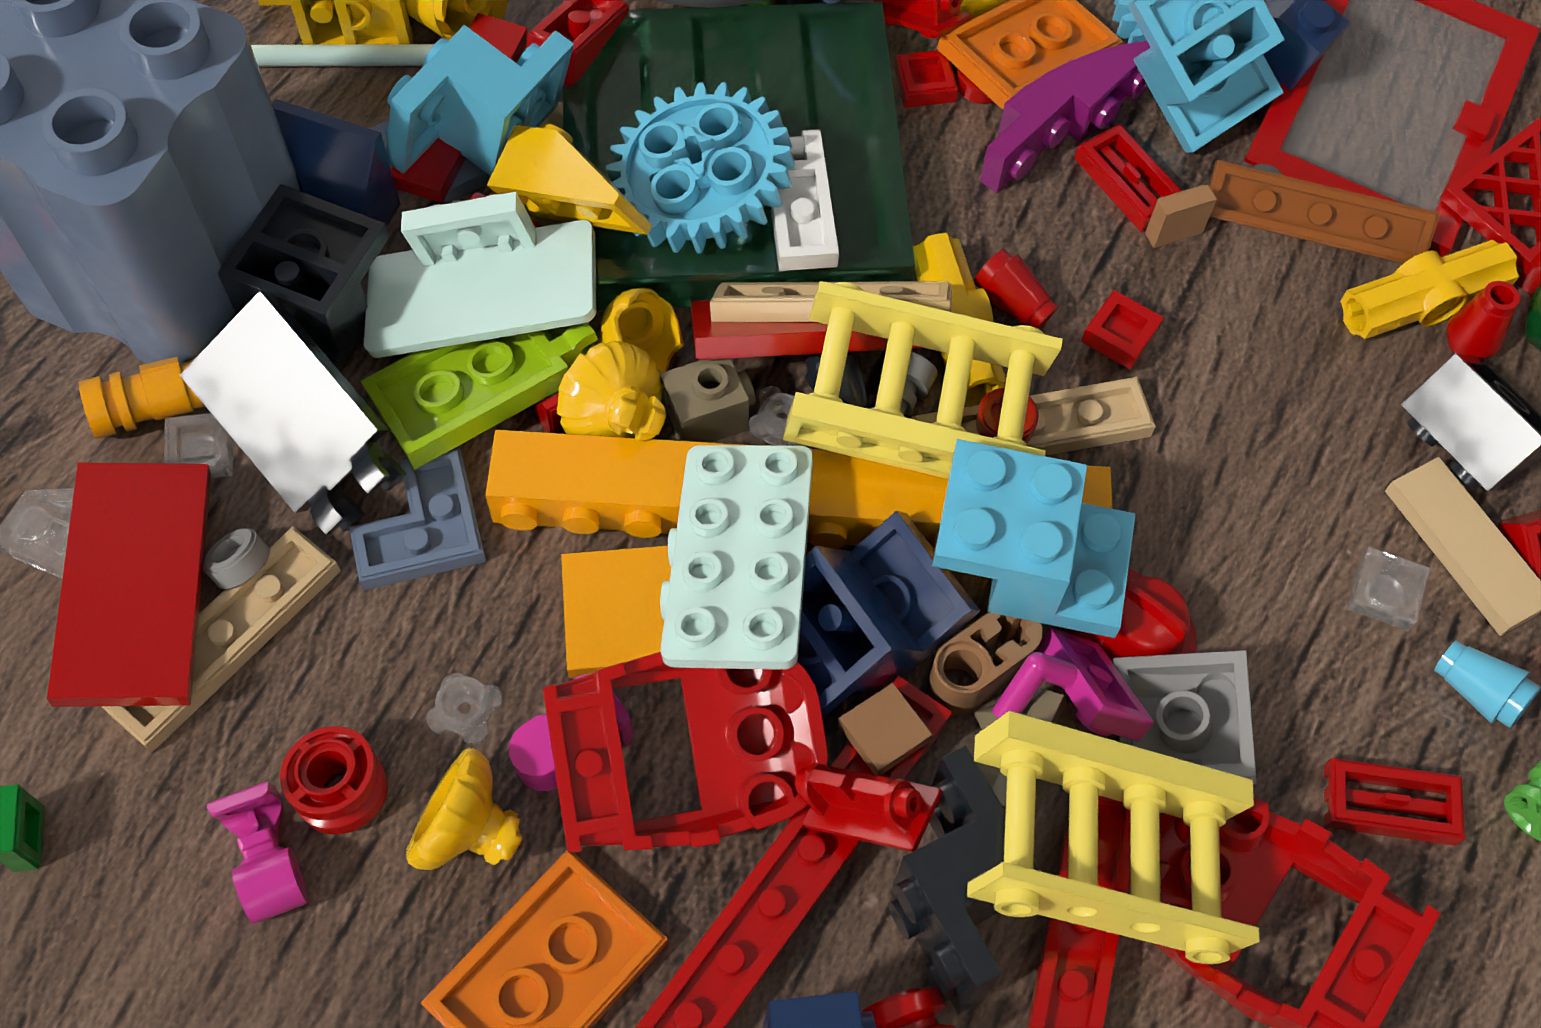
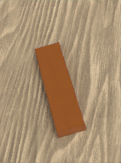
(1320, 213)

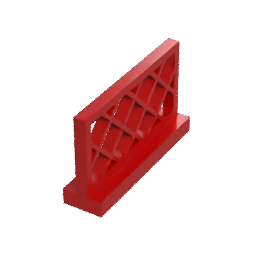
(1495, 221)

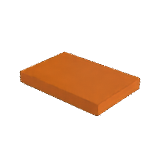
(1023, 42)
(551, 957)

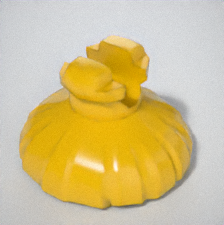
(612, 393)
(464, 818)

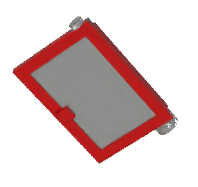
(1399, 103)

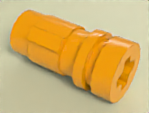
(135, 398)

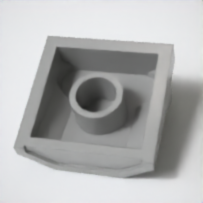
(1196, 708)

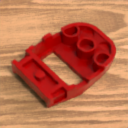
(746, 744)
(1254, 860)

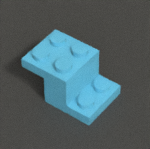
(1206, 62)
(474, 98)
(1029, 531)

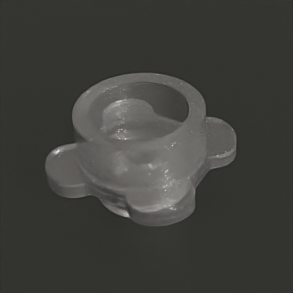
(766, 423)
(460, 690)

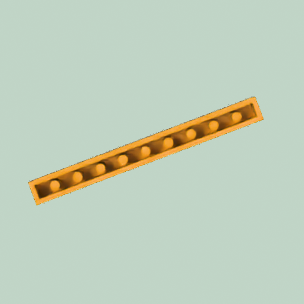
(638, 485)

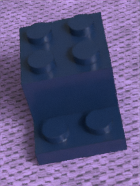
(875, 611)

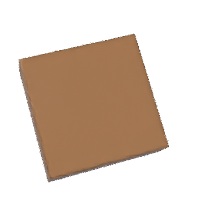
(1180, 215)
(884, 730)

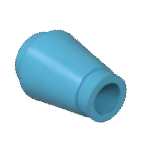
(1487, 683)

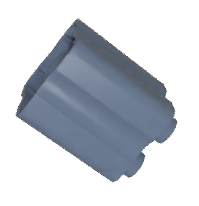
(131, 165)

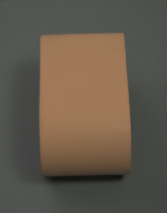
(972, 653)

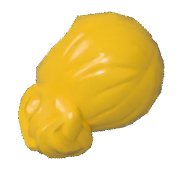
(644, 321)

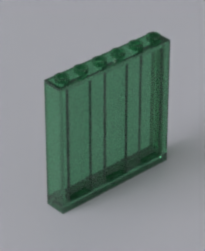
(814, 67)

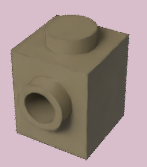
(707, 400)

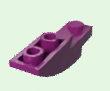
(1059, 103)

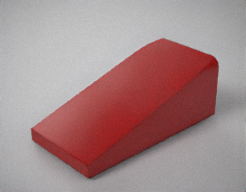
(586, 25)

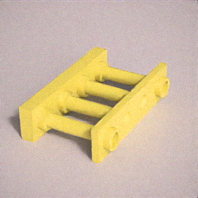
(883, 431)
(1146, 785)

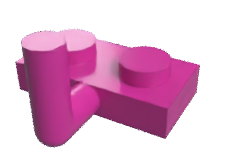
(1089, 679)

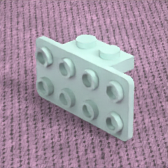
(478, 277)
(738, 558)

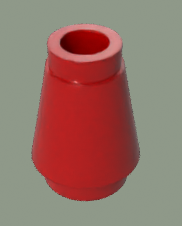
(1015, 289)
(1484, 321)

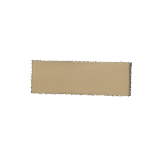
(1468, 545)

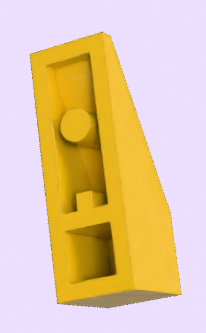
(561, 182)

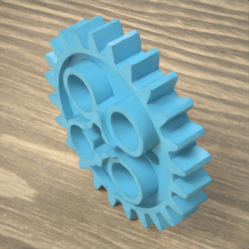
(703, 165)

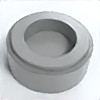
(235, 558)

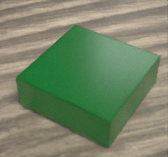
(20, 829)

